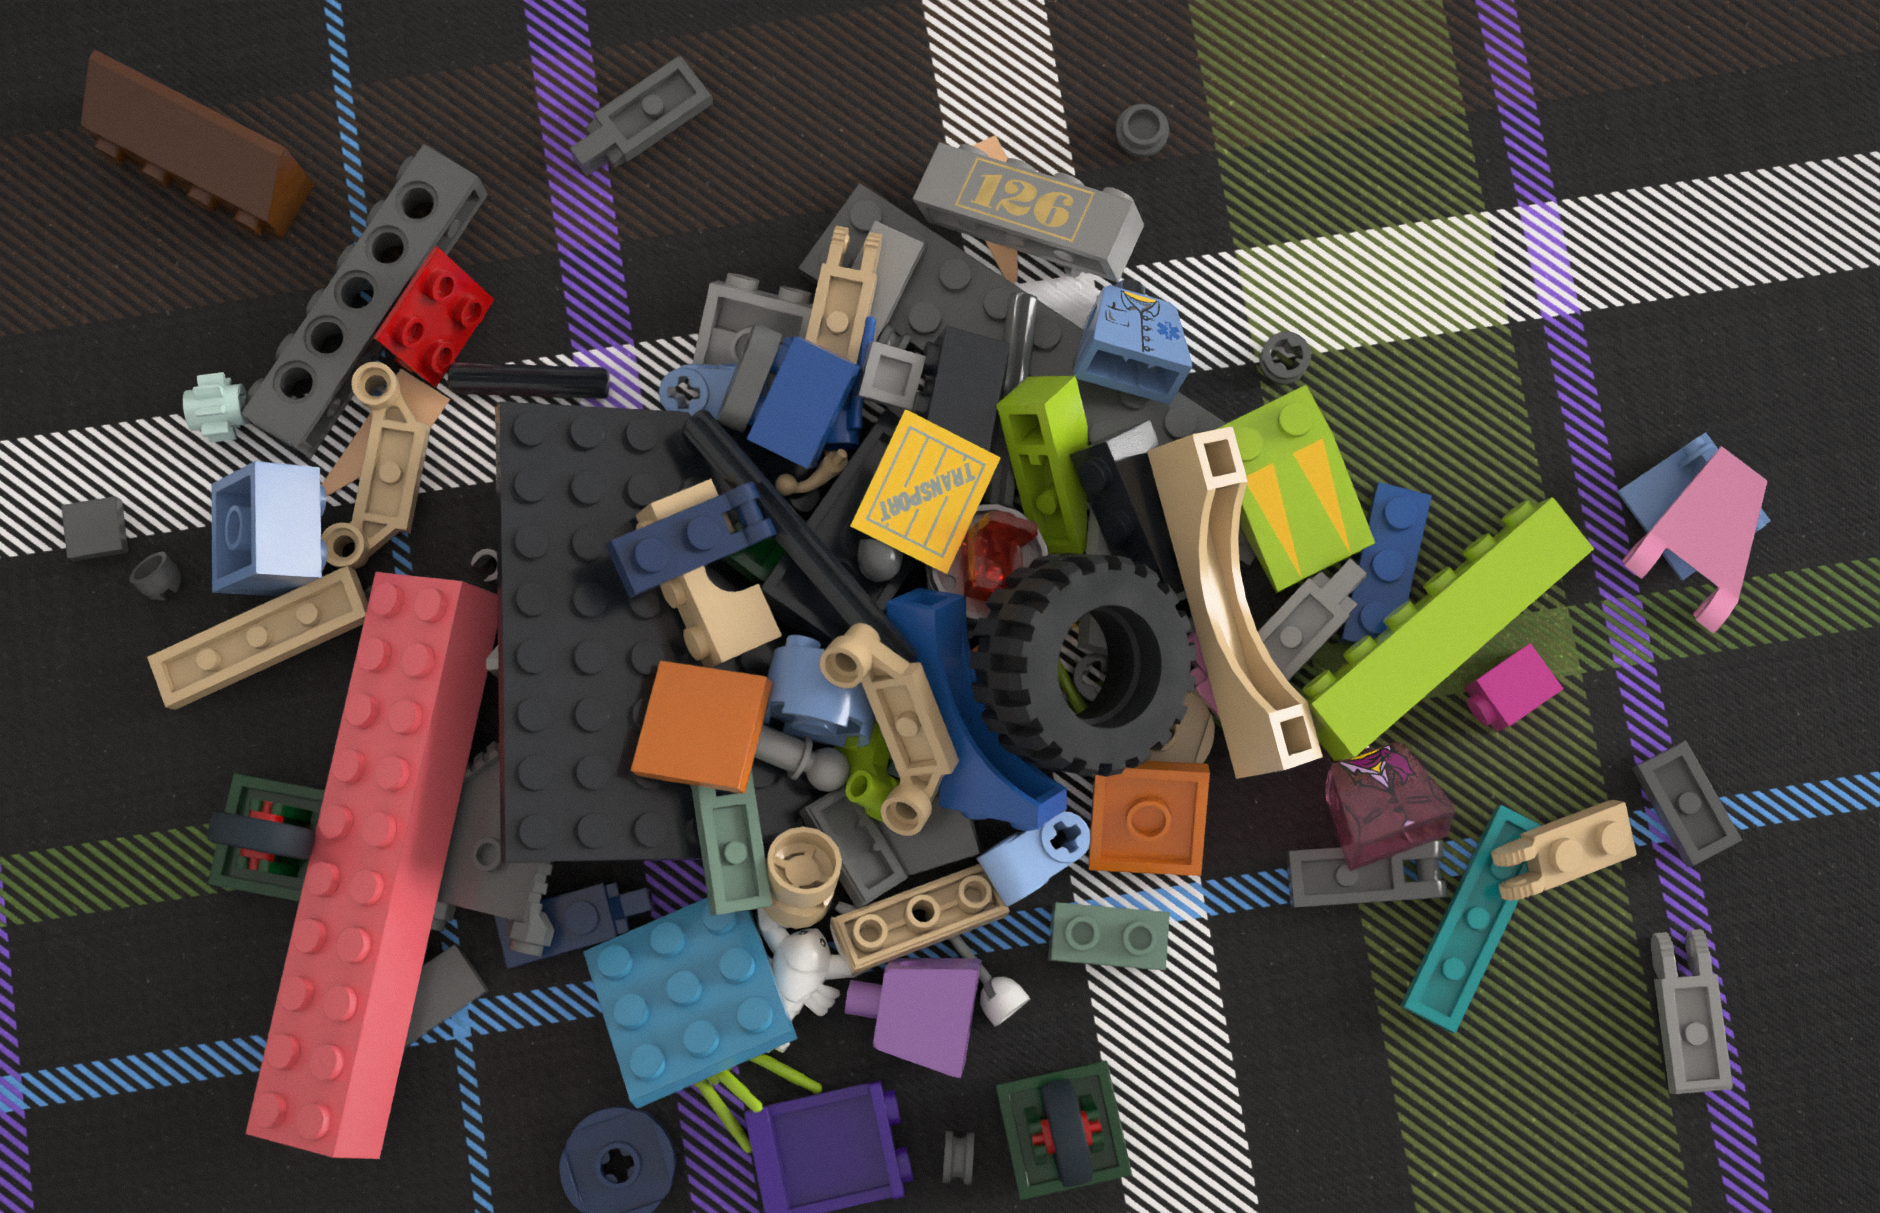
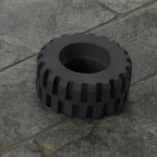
(1143, 676)

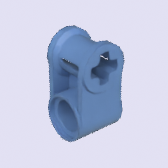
(710, 380)

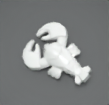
(803, 965)

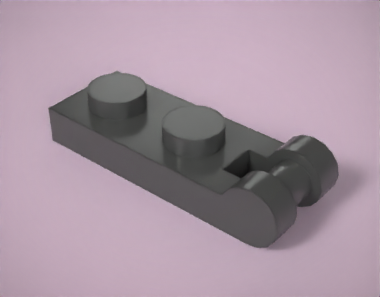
(1324, 878)

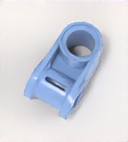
(1029, 860)

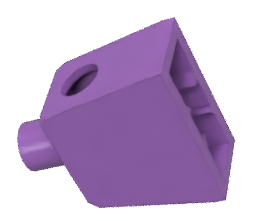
(921, 1010)

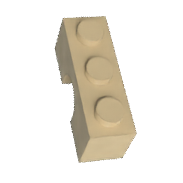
(716, 621)

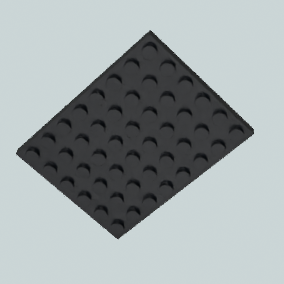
(586, 655)

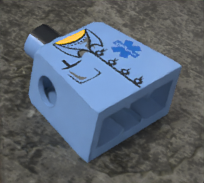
(1133, 344)

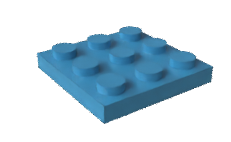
(687, 999)

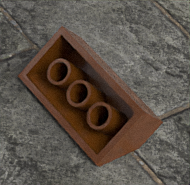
(191, 147)

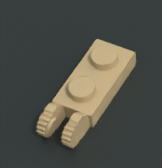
(844, 296)
(1567, 849)

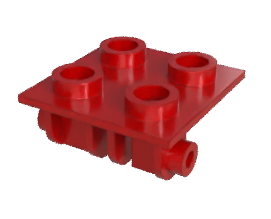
(434, 318)

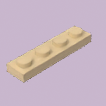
(259, 638)

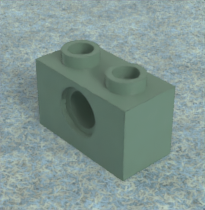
(1108, 936)

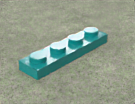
(1468, 929)

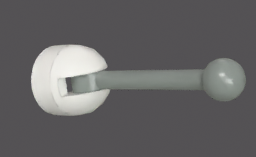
(999, 995)

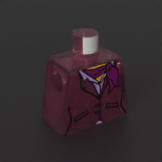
(1385, 804)

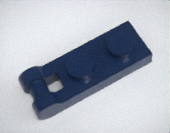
(688, 540)

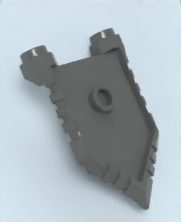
(474, 869)

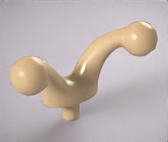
(829, 467)

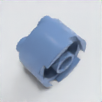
(810, 702)

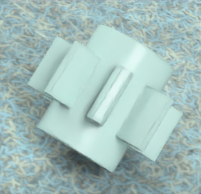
(215, 407)

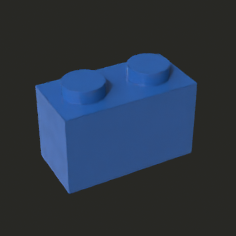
(802, 401)

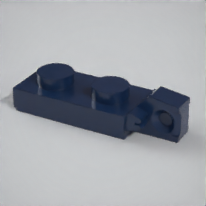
(582, 920)

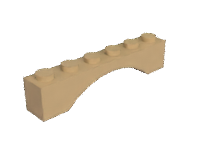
(1259, 710)

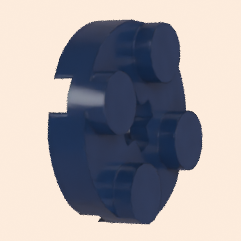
(589, 1148)

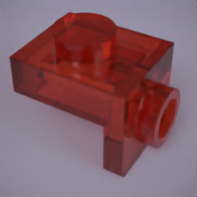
(993, 552)

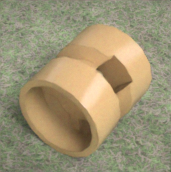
(802, 876)

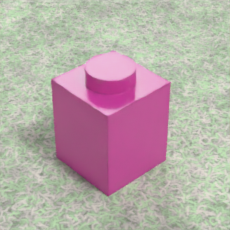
(1511, 689)

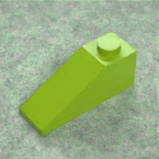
(1041, 428)

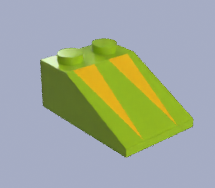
(1298, 492)

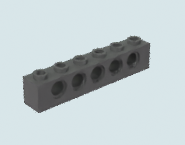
(308, 420)

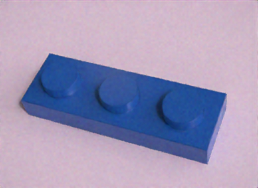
(1397, 526)

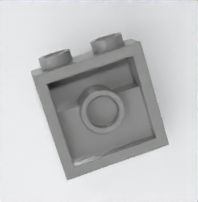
(735, 308)

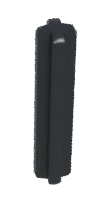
(529, 380)

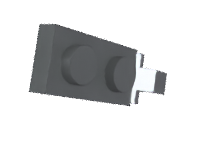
(641, 116)

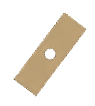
(890, 930)

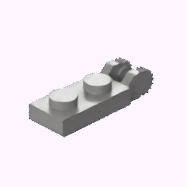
(1690, 1017)

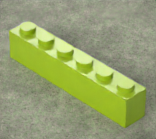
(1444, 627)

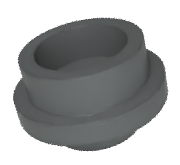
(1142, 130)

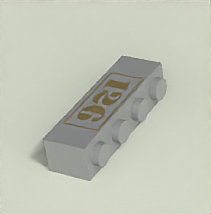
(1030, 210)

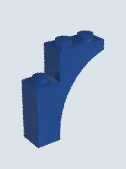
(988, 777)

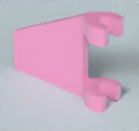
(1710, 530)

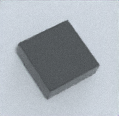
(94, 528)

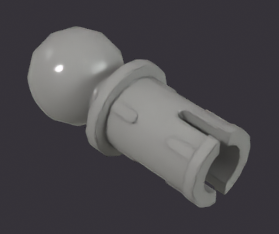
(825, 768)

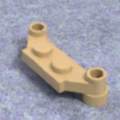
(388, 474)
(905, 717)

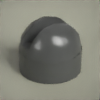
(878, 560)
(155, 576)

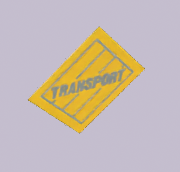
(925, 491)

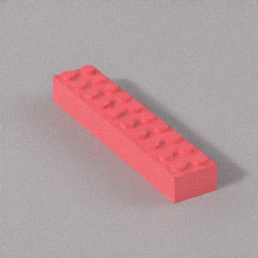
(375, 867)

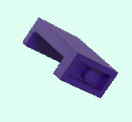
(829, 1150)

